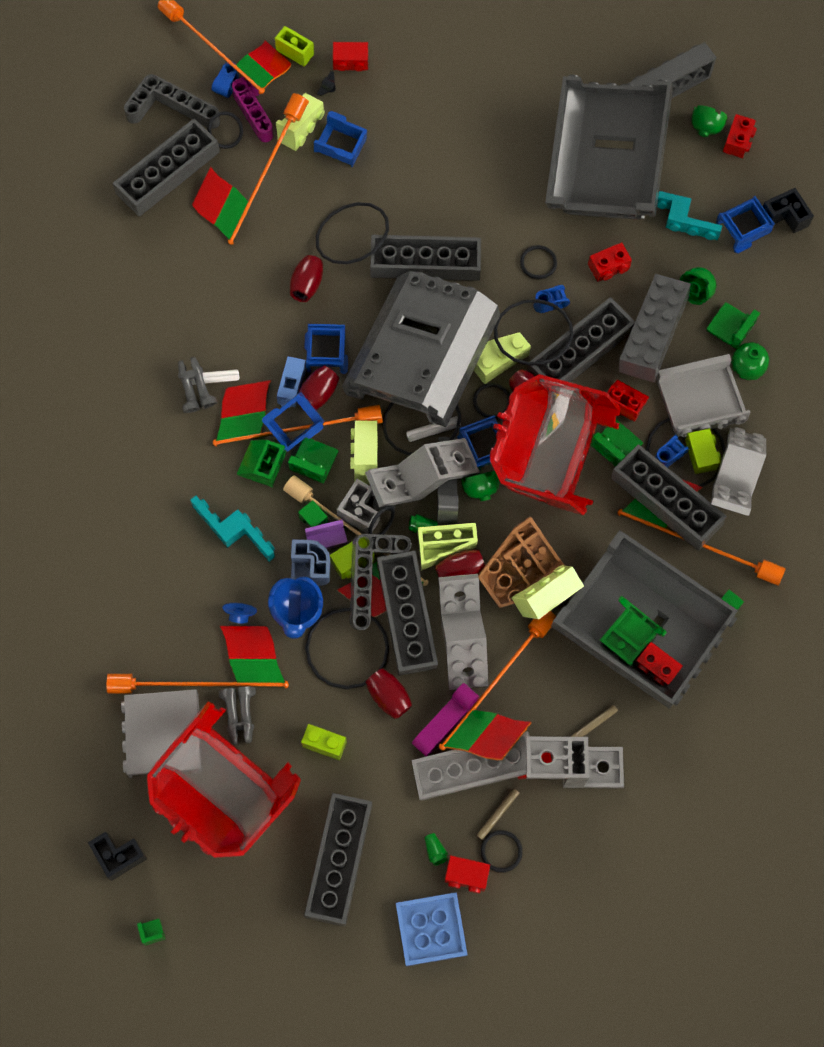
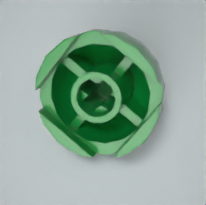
(707, 121)
(702, 284)
(750, 361)
(481, 485)

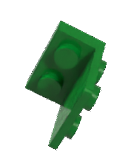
(732, 324)
(615, 443)
(313, 460)

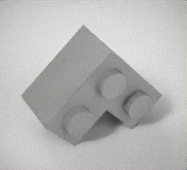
(355, 509)

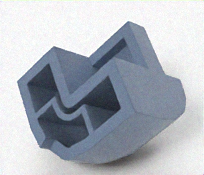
(311, 561)

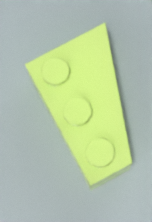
(297, 132)
(494, 362)
(364, 449)
(442, 541)
(547, 592)

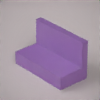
(328, 534)

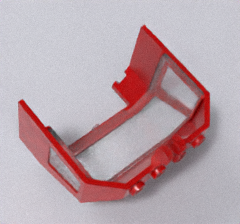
(548, 439)
(216, 790)

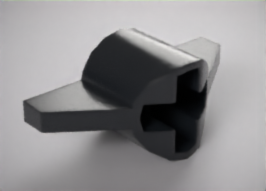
(328, 84)

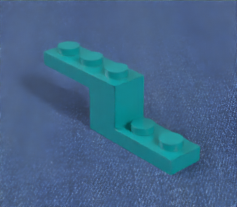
(678, 219)
(233, 528)

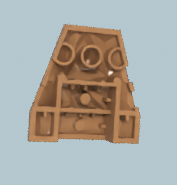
(518, 563)

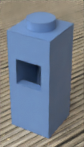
(291, 380)

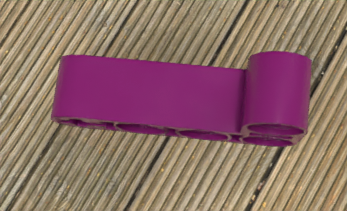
(252, 110)
(446, 720)

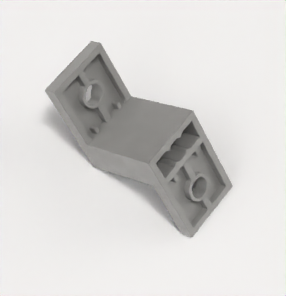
(739, 471)
(422, 472)
(463, 631)
(574, 762)

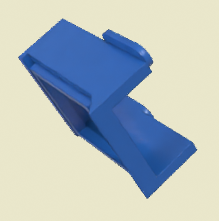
(338, 122)
(744, 241)
(327, 330)
(473, 428)
(280, 435)

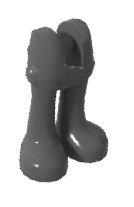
(191, 401)
(229, 697)

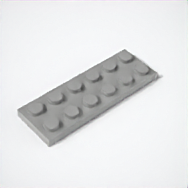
(462, 770)

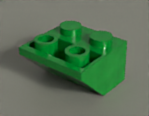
(262, 461)

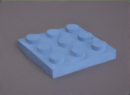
(431, 929)

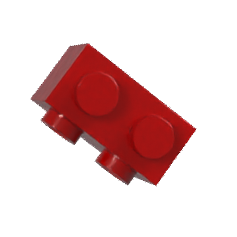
(350, 56)
(739, 136)
(610, 262)
(659, 664)
(467, 874)

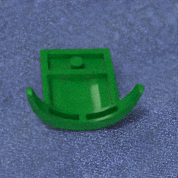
(631, 633)

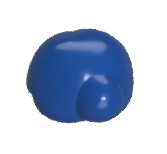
(295, 605)

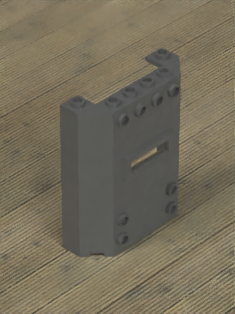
(606, 179)
(416, 365)
(690, 614)

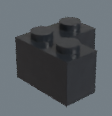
(791, 208)
(116, 860)

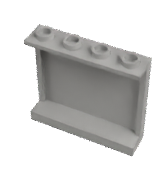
(701, 396)
(153, 725)

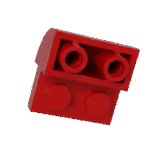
(629, 399)

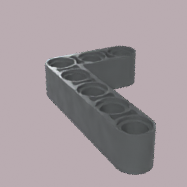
(172, 100)
(447, 499)
(366, 572)

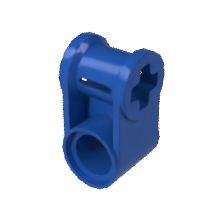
(223, 82)
(553, 295)
(672, 451)

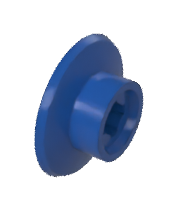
(239, 612)

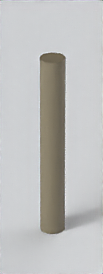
(596, 722)
(497, 814)

